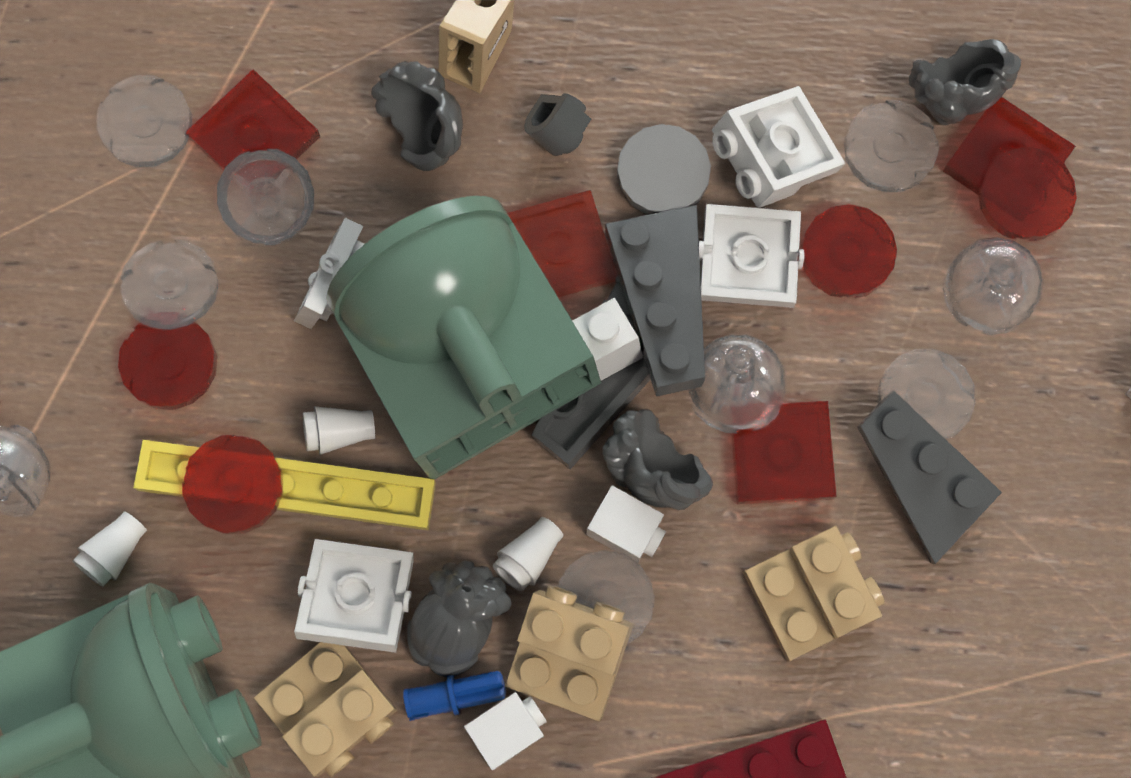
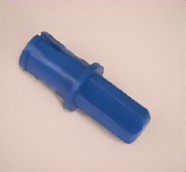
(454, 695)

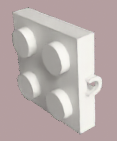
(339, 251)
(750, 255)
(354, 595)

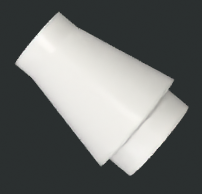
(335, 428)
(109, 550)
(527, 555)

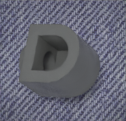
(557, 123)

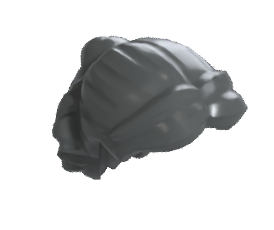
(966, 81)
(421, 113)
(650, 465)
(456, 617)

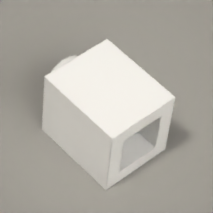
(609, 338)
(626, 525)
(506, 729)

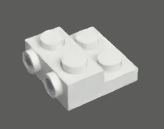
(775, 146)

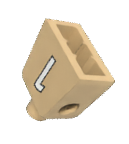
(473, 40)

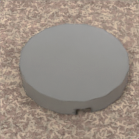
(663, 169)

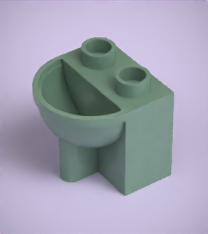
(459, 330)
(123, 696)

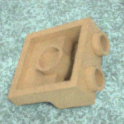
(814, 592)
(569, 652)
(327, 707)

